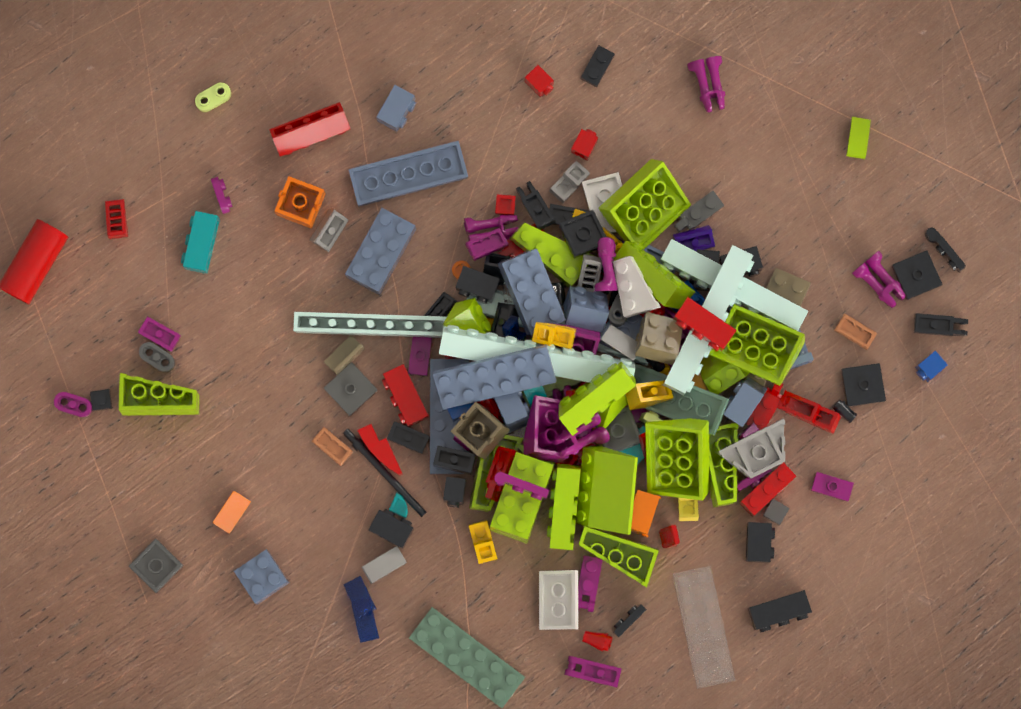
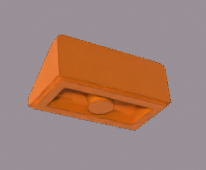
(231, 512)

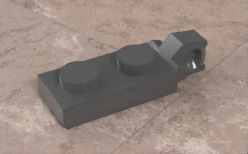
(699, 212)

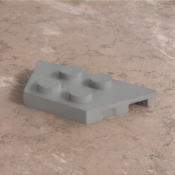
(757, 451)

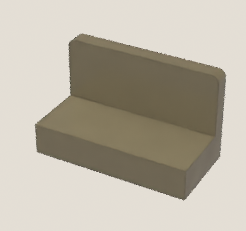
(344, 355)

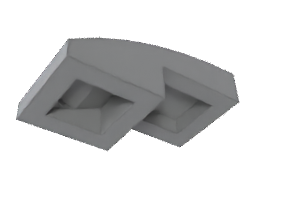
(569, 182)
(384, 565)

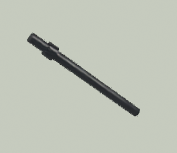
(359, 446)

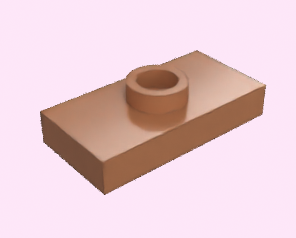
(855, 331)
(332, 446)

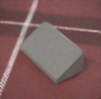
(329, 229)
(620, 342)

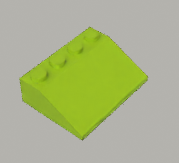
(645, 204)
(760, 345)
(678, 458)
(606, 489)

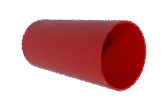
(33, 261)

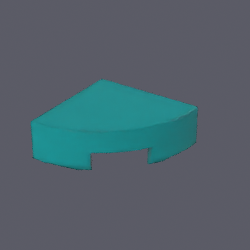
(399, 506)

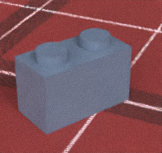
(396, 108)

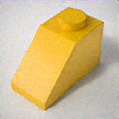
(648, 394)

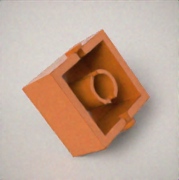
(299, 202)
(643, 512)

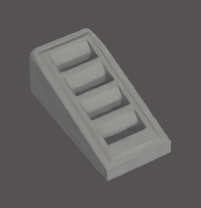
(590, 260)

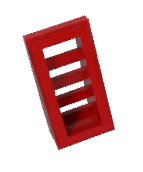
(117, 233)
(669, 536)

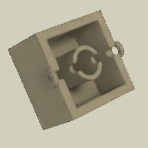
(658, 338)
(480, 430)

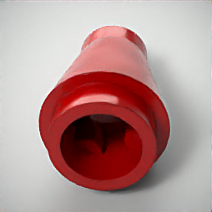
(600, 641)

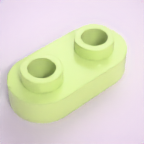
(213, 97)

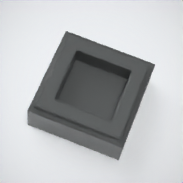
(776, 512)

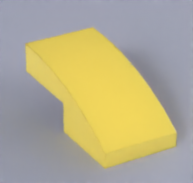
(688, 509)

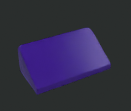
(697, 238)

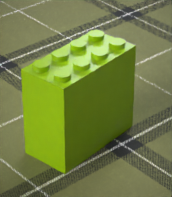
(518, 511)

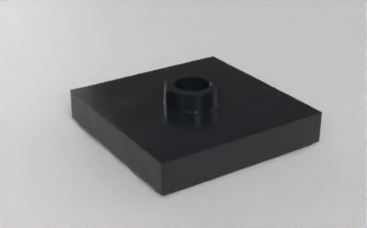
(582, 233)
(917, 275)
(863, 385)

